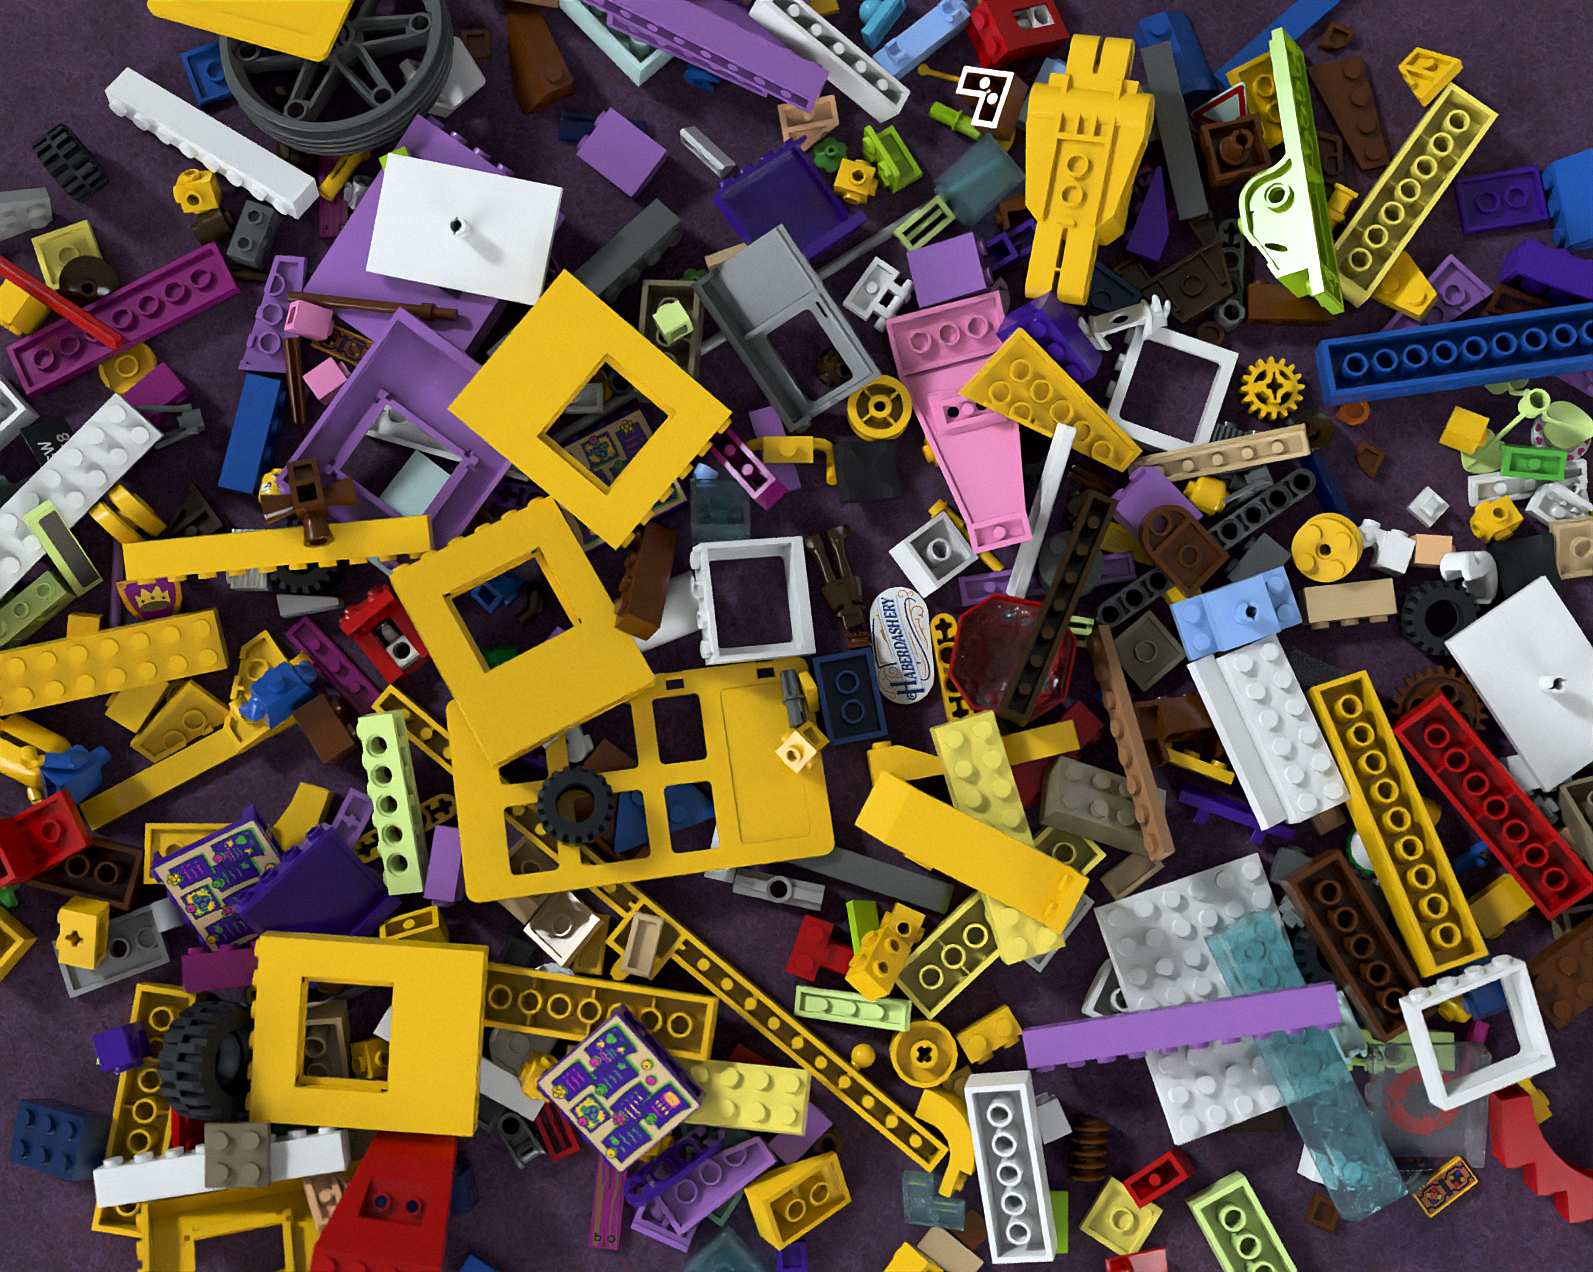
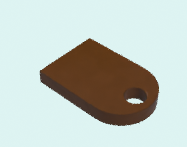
(1182, 549)

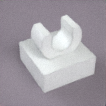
(1427, 507)

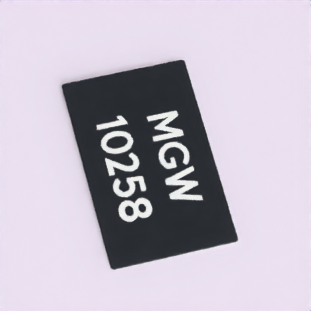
(47, 437)

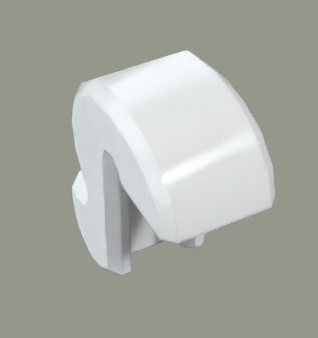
(1478, 573)

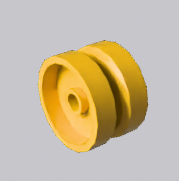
(128, 518)
(927, 1069)

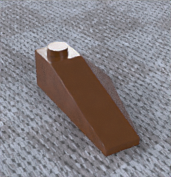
(535, 61)

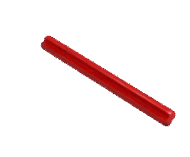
(60, 304)

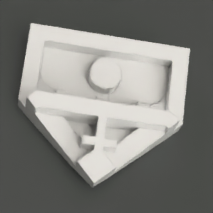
(1560, 500)

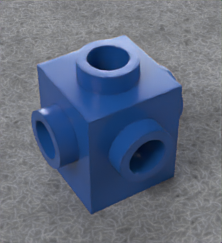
(503, 587)

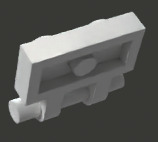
(872, 288)

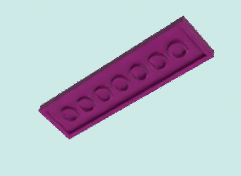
(133, 311)

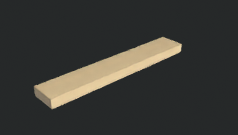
(1228, 454)

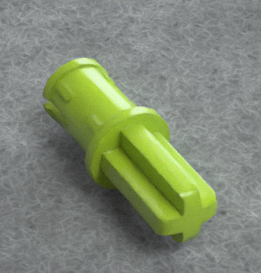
(954, 119)

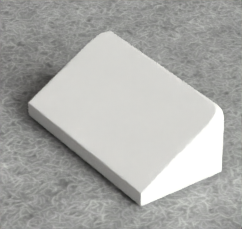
(706, 151)

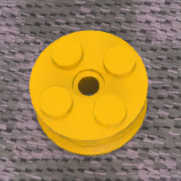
(883, 425)
(1323, 563)

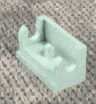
(1347, 1033)

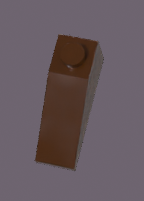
(1280, 307)

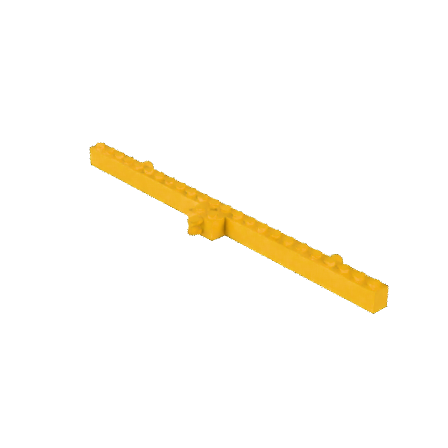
(706, 966)

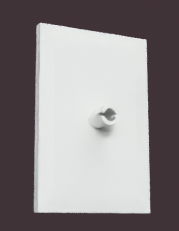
(502, 235)
(1534, 679)

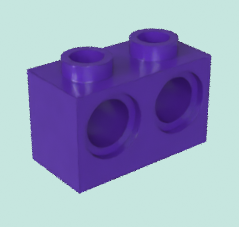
(122, 1047)

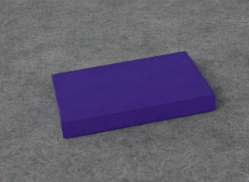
(1500, 200)

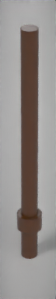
(425, 311)

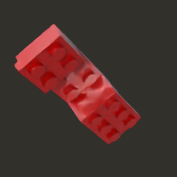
(40, 838)

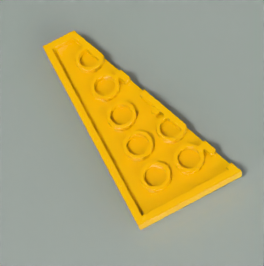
(1038, 393)

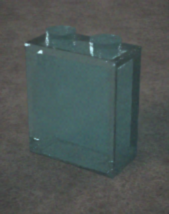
(978, 180)

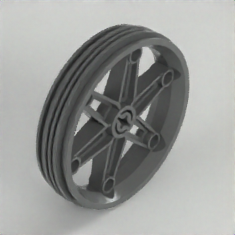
(390, 111)

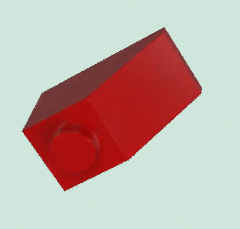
(1159, 1177)

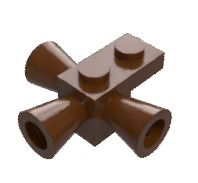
(309, 501)

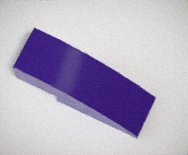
(1010, 247)

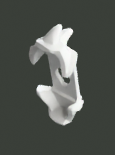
(1149, 315)

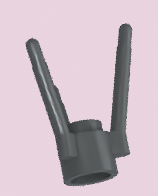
(190, 422)
(1257, 480)

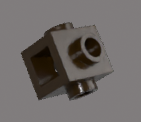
(832, 368)

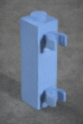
(923, 37)

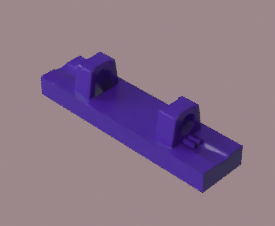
(1209, 802)

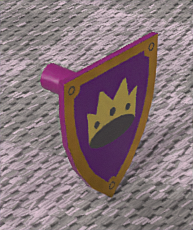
(151, 600)

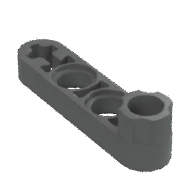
(1236, 277)

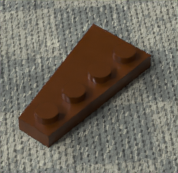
(1351, 108)

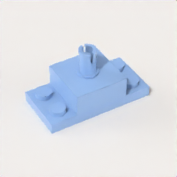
(1236, 614)

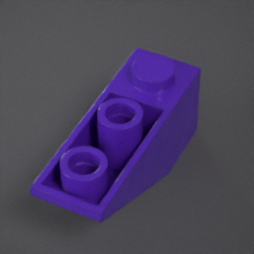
(1151, 229)

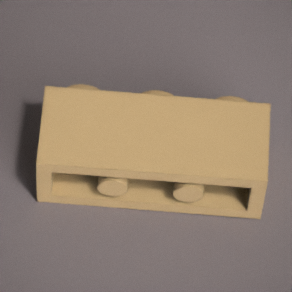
(1347, 603)

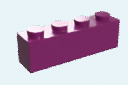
(159, 387)
(747, 468)
(218, 969)

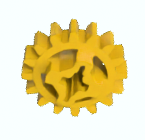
(1272, 375)

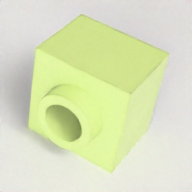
(672, 321)

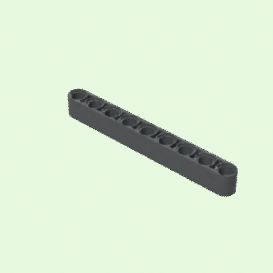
(1237, 522)

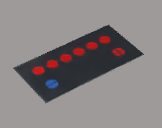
(1412, 1163)

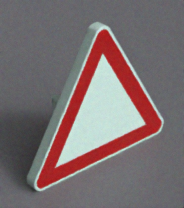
(1224, 106)

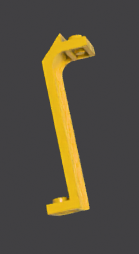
(972, 851)

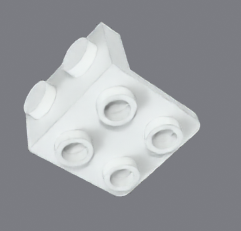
(462, 83)

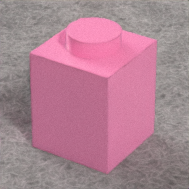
(309, 321)
(327, 379)

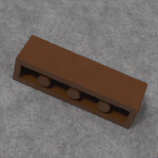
(645, 581)

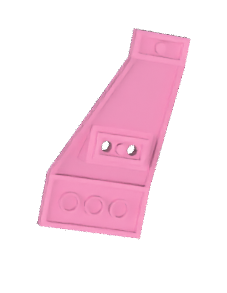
(978, 448)

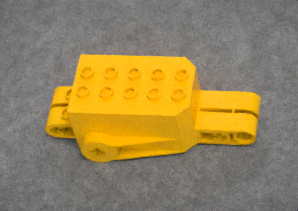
(1082, 162)

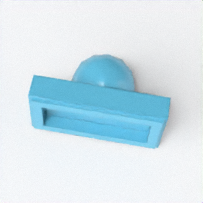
(879, 19)

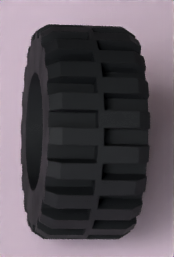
(190, 1056)

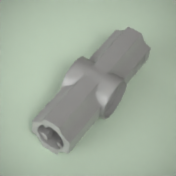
(758, 884)

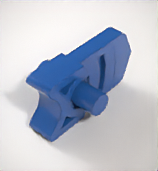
(1473, 856)

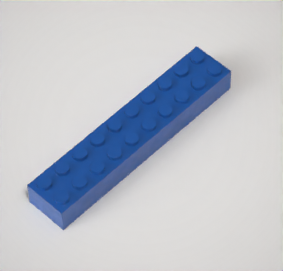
(1456, 355)

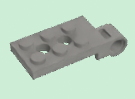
(145, 942)

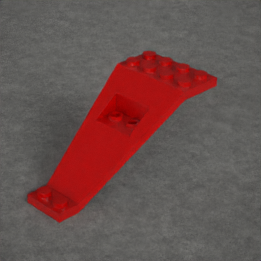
(392, 1237)

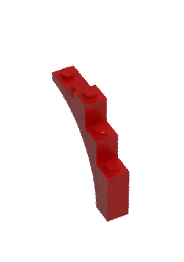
(1519, 1143)

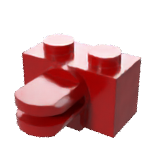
(816, 950)

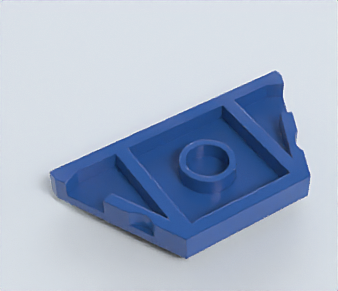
(684, 808)

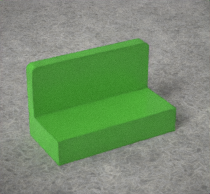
(1533, 462)

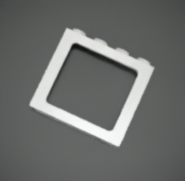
(1125, 364)
(792, 553)
(1534, 1052)

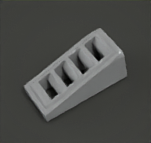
(298, 605)

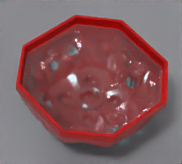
(989, 647)

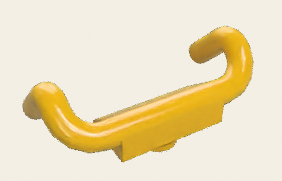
(795, 450)

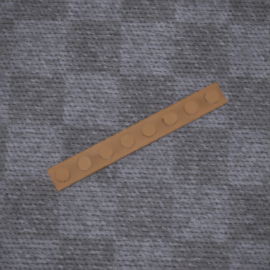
(1130, 744)

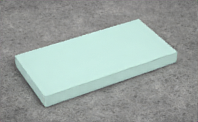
(412, 490)

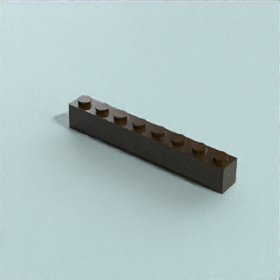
(1057, 608)

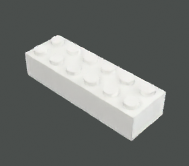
(1283, 729)
(1011, 1167)

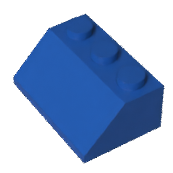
(1189, 60)
(1571, 200)

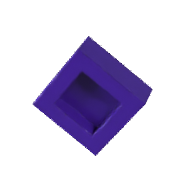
(793, 1257)

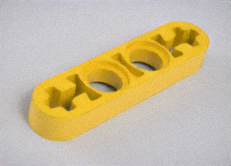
(942, 668)
(434, 804)

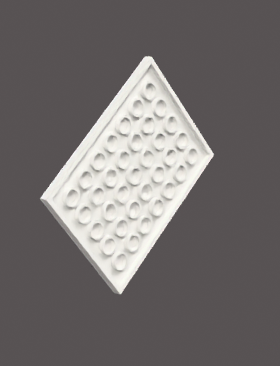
(1166, 962)

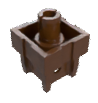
(1233, 150)

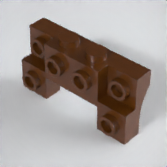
(1175, 721)

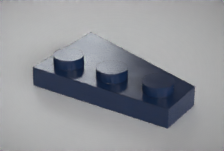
(1110, 291)

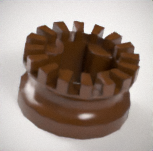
(858, 641)

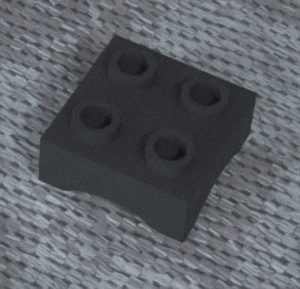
(866, 471)
(1523, 562)

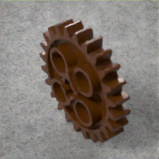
(1428, 684)

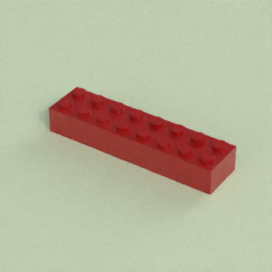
(1494, 804)

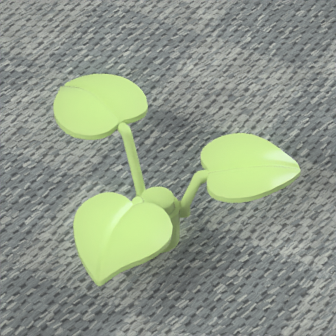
(1565, 426)

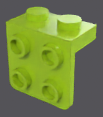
(890, 157)

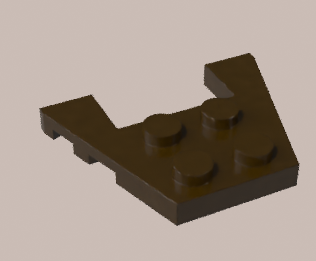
(1193, 282)

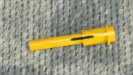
(987, 557)

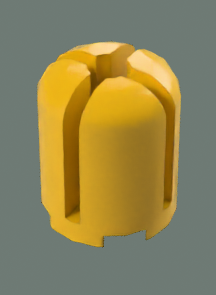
(20, 732)

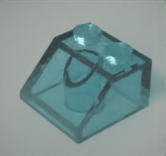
(718, 511)

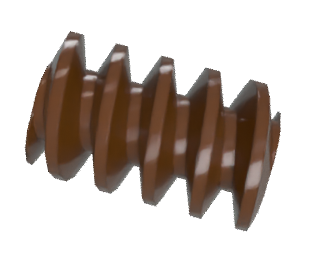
(1089, 1149)

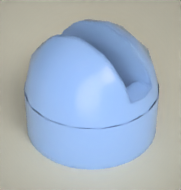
(704, 472)

